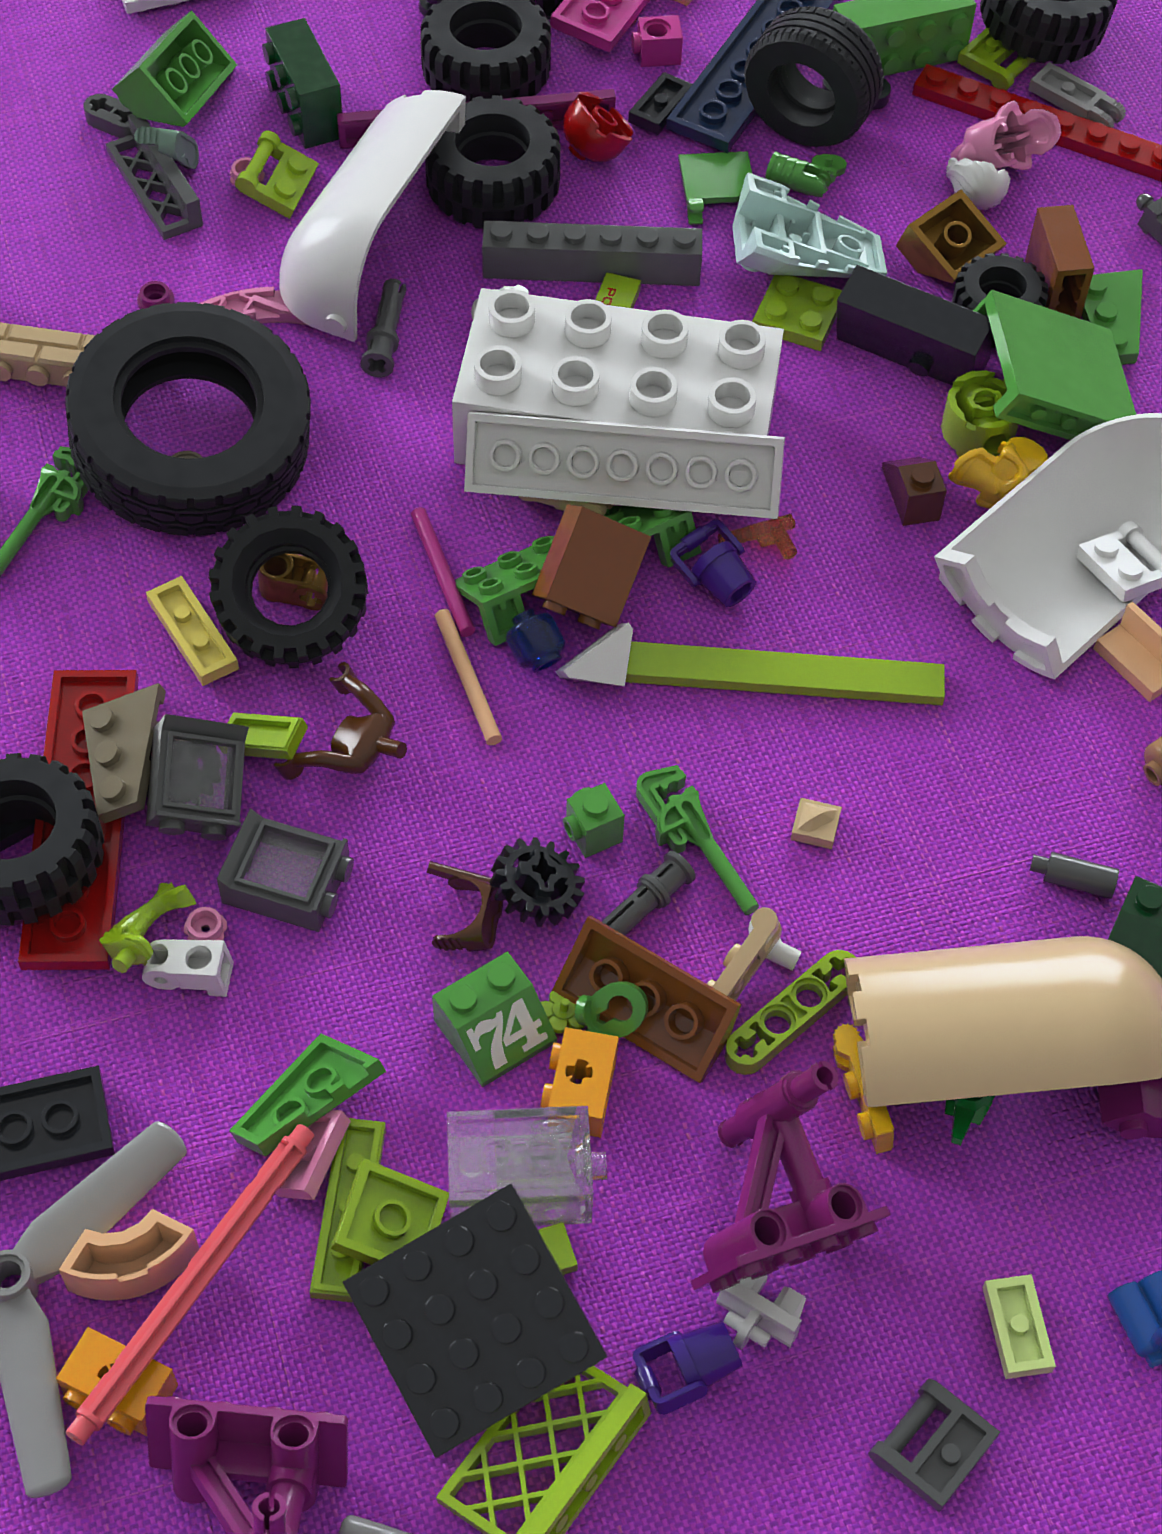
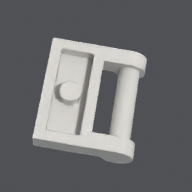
(1118, 567)

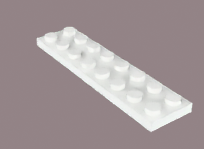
(624, 464)

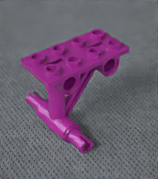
(820, 1214)
(226, 1441)

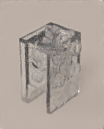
(534, 1149)

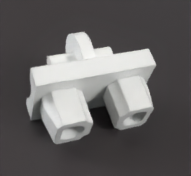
(758, 1317)

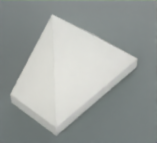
(603, 660)

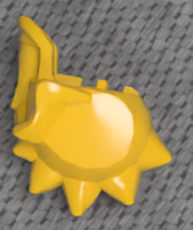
(997, 474)

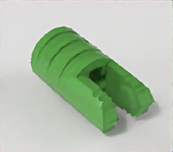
(799, 175)

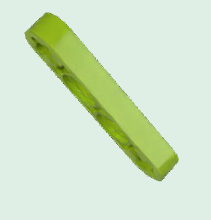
(789, 1008)

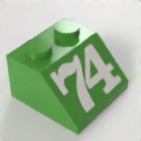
(493, 1019)

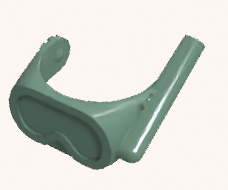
(170, 143)

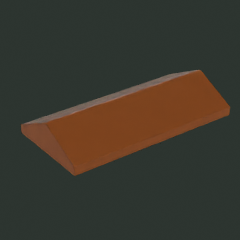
(685, 1016)

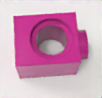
(658, 41)

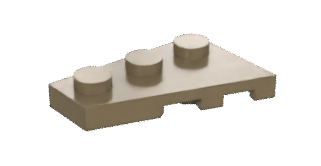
(119, 750)

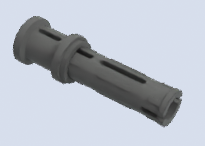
(383, 339)
(651, 892)

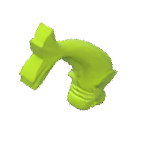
(126, 939)

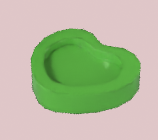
(831, 162)

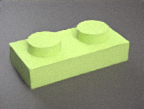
(1018, 1326)

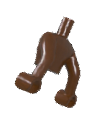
(357, 739)

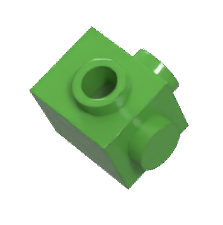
(594, 820)

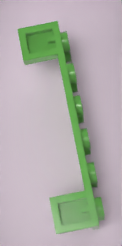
(499, 584)

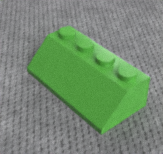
(176, 74)

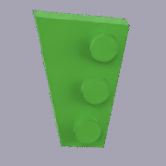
(305, 1092)

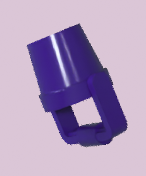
(718, 568)
(701, 1356)

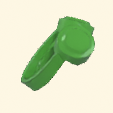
(589, 1009)

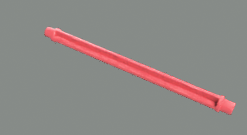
(189, 1286)

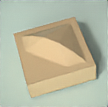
(816, 823)

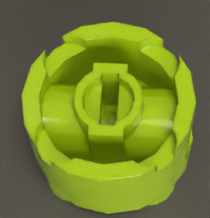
(970, 415)

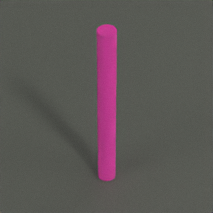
(443, 572)

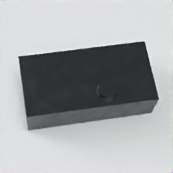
(912, 327)

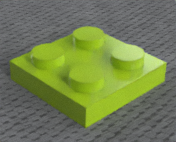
(800, 308)
(386, 1212)

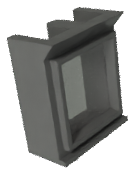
(196, 777)
(284, 872)

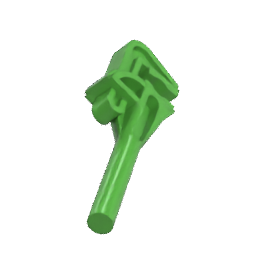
(55, 493)
(685, 821)

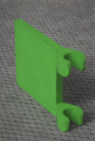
(712, 179)

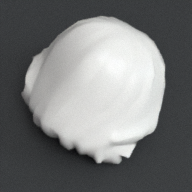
(978, 181)

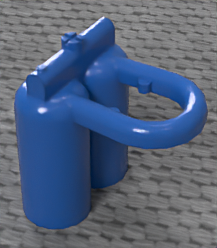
(1140, 1314)

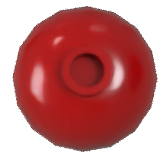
(595, 131)

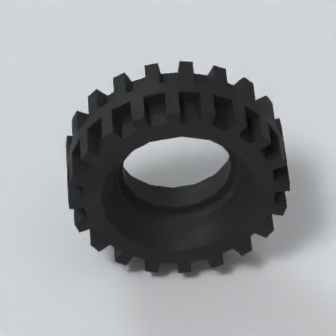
(292, 534)

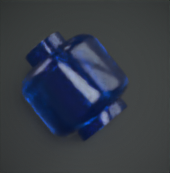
(535, 640)

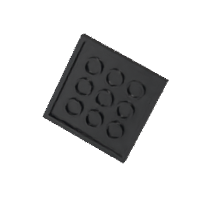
(474, 1320)

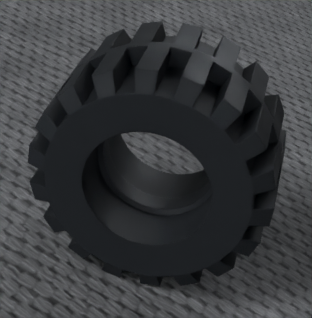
(1000, 274)

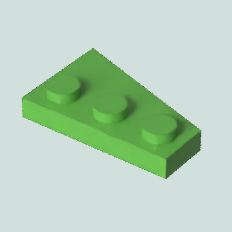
(1116, 304)

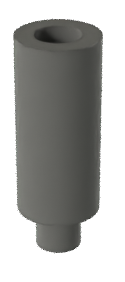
(1076, 874)

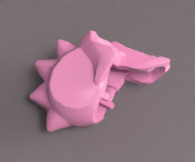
(1010, 137)

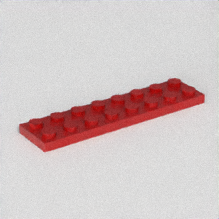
(73, 935)

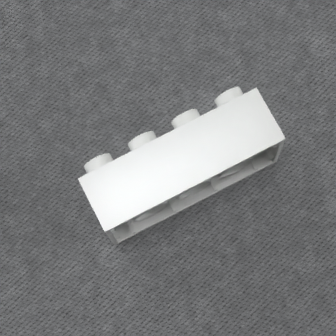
(614, 366)

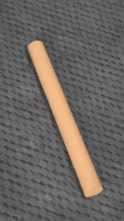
(468, 677)

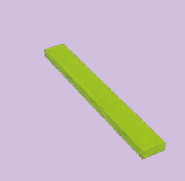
(786, 673)

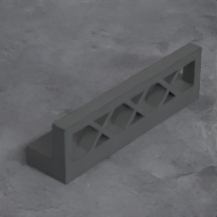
(165, 179)

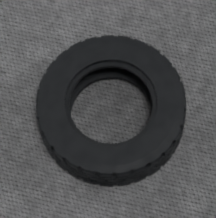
(177, 344)

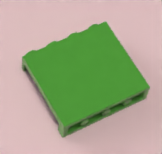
(1055, 368)

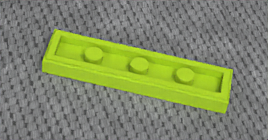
(331, 1268)

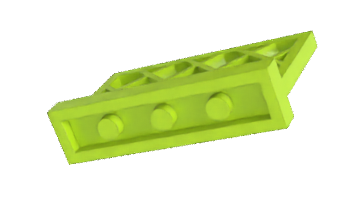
(584, 1467)

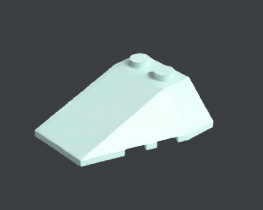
(795, 239)

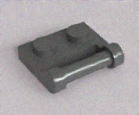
(946, 1456)

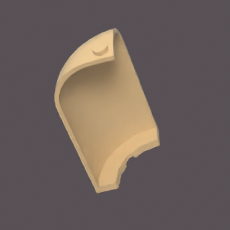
(1004, 1019)

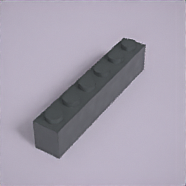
(590, 251)

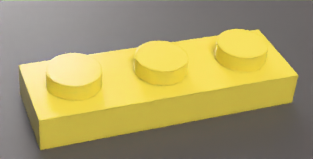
(192, 631)

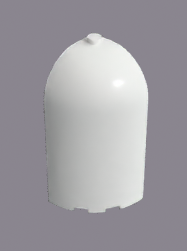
(332, 240)
(1020, 556)

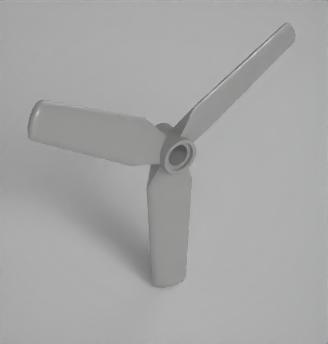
(25, 1336)

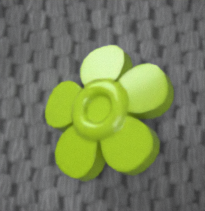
(560, 1013)

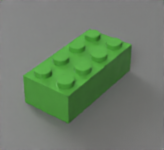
(913, 31)

